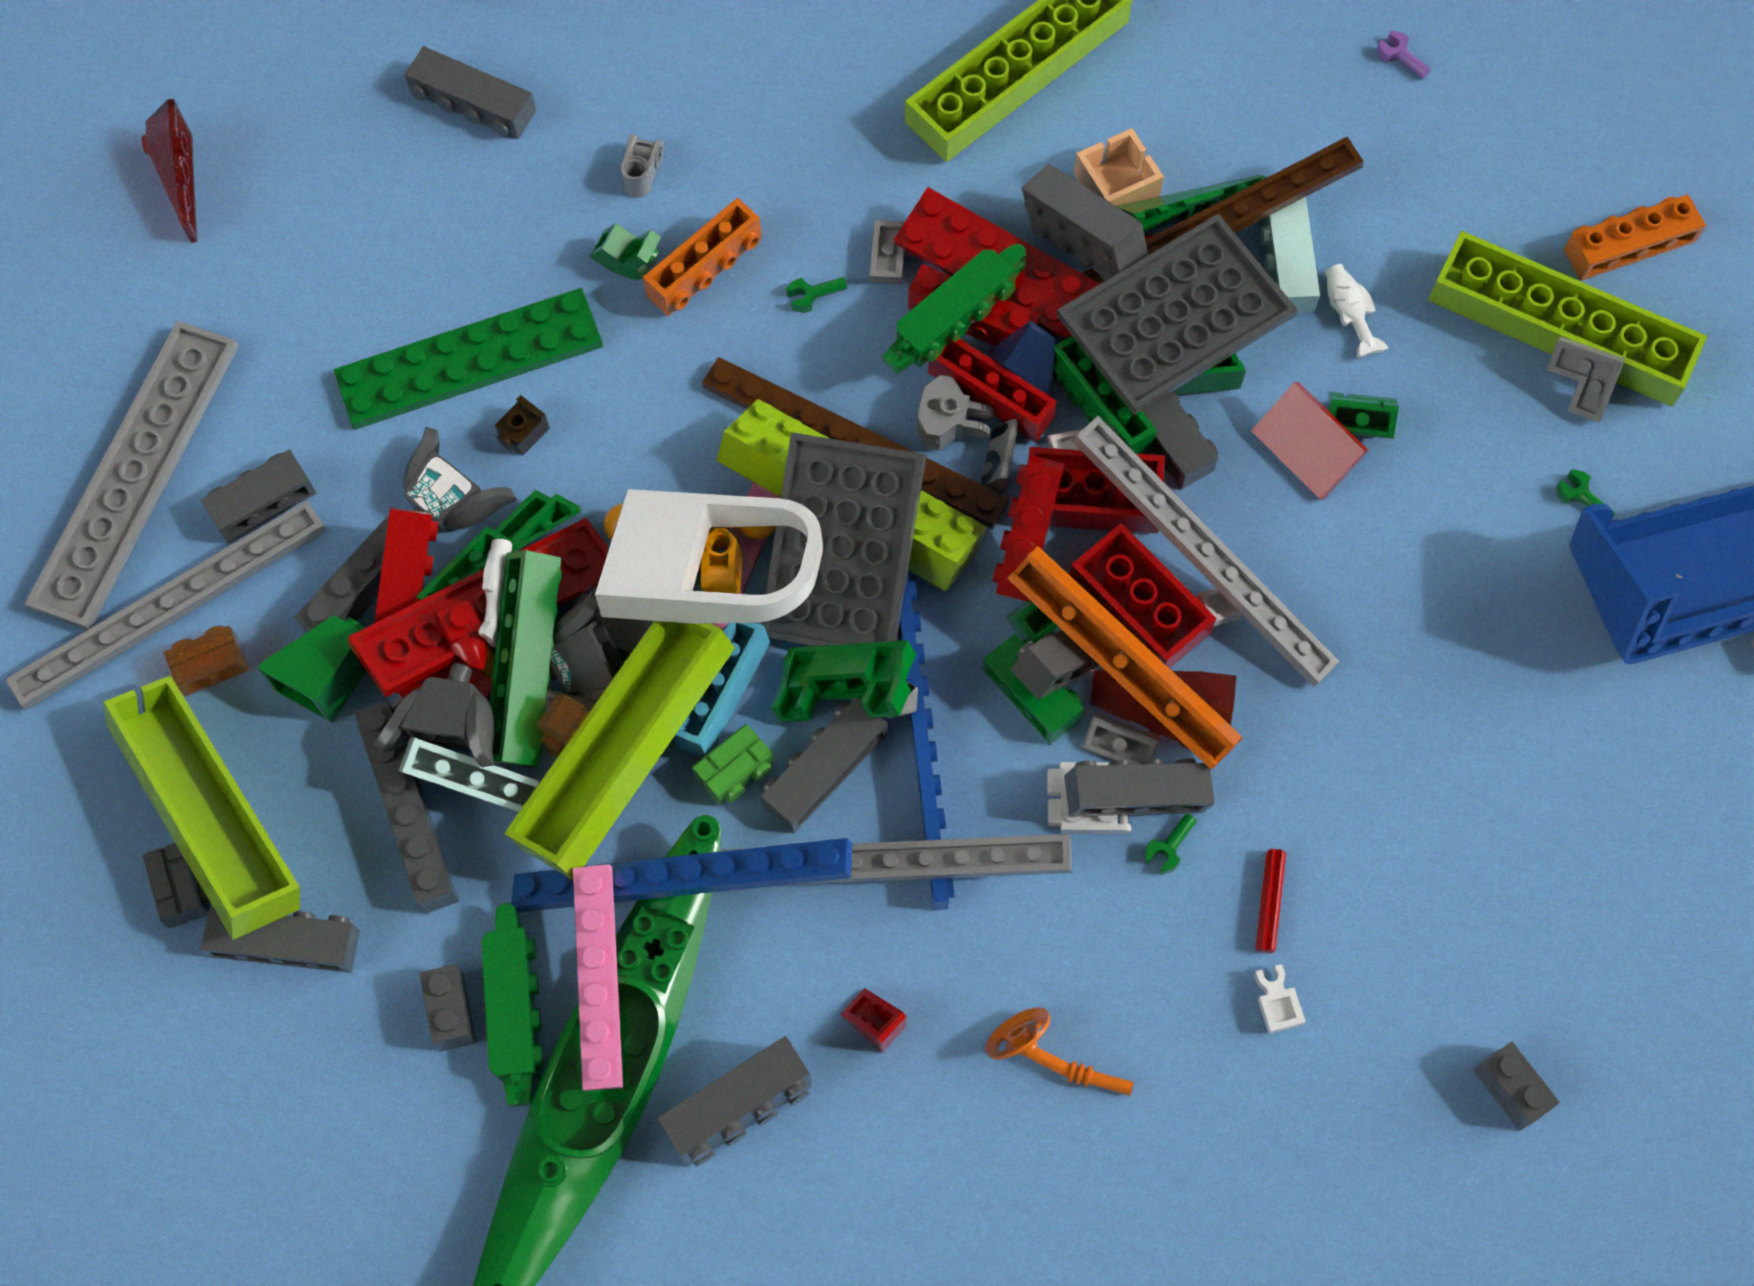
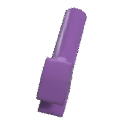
(1401, 53)

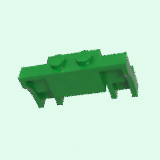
(843, 672)

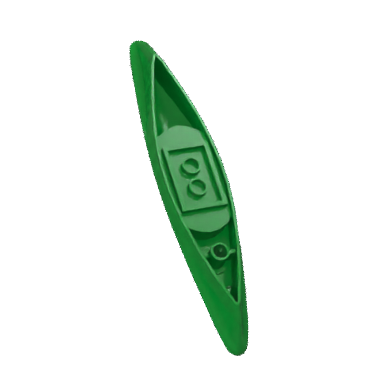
(578, 1134)

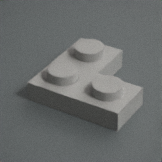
(886, 256)
(1593, 369)

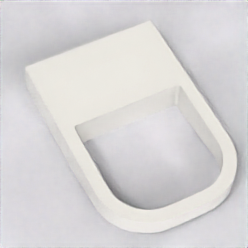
(660, 551)

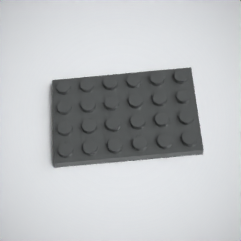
(1176, 313)
(867, 525)

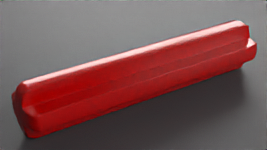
(1270, 901)

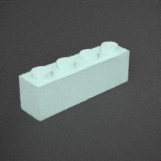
(1292, 255)
(466, 775)

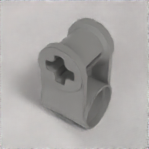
(640, 160)

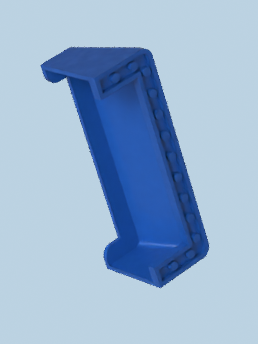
(1634, 568)

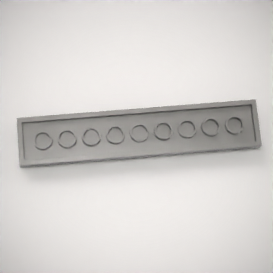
(132, 476)

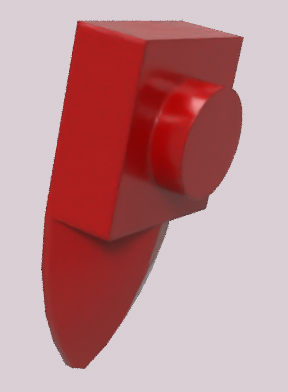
(461, 631)

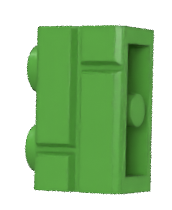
(733, 765)

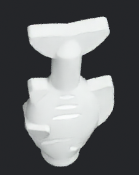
(1352, 305)
(493, 586)

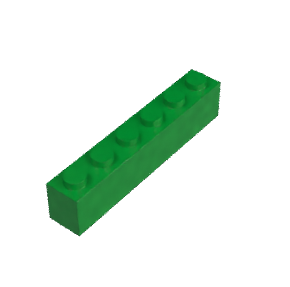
(523, 656)

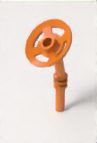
(1023, 1040)

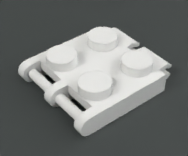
(1058, 809)

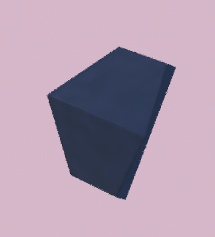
(1028, 355)

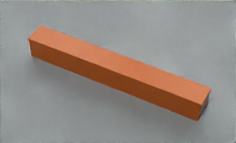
(1125, 658)

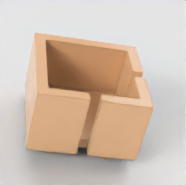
(1119, 176)

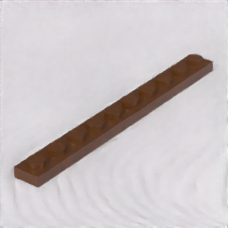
(1268, 194)
(938, 481)

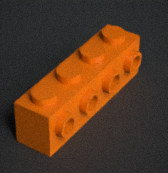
(1634, 236)
(703, 257)

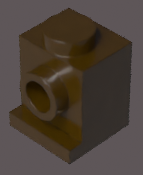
(521, 437)

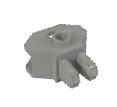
(945, 413)

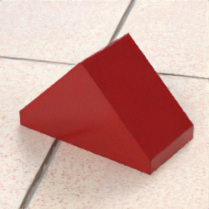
(875, 1019)

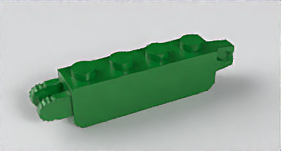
(954, 307)
(510, 1006)

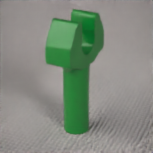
(810, 292)
(1582, 492)
(1170, 845)

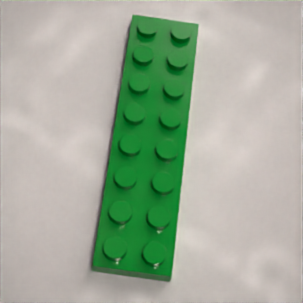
(467, 358)

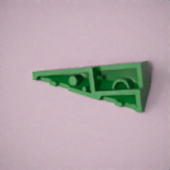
(1184, 204)
(526, 523)

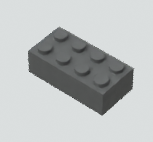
(1083, 223)
(736, 1102)

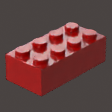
(1089, 498)
(1143, 595)

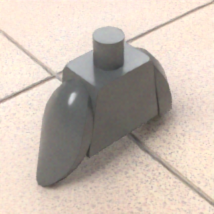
(444, 714)

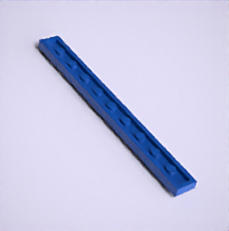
(924, 750)
(696, 874)

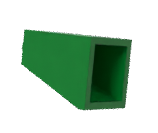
(317, 668)

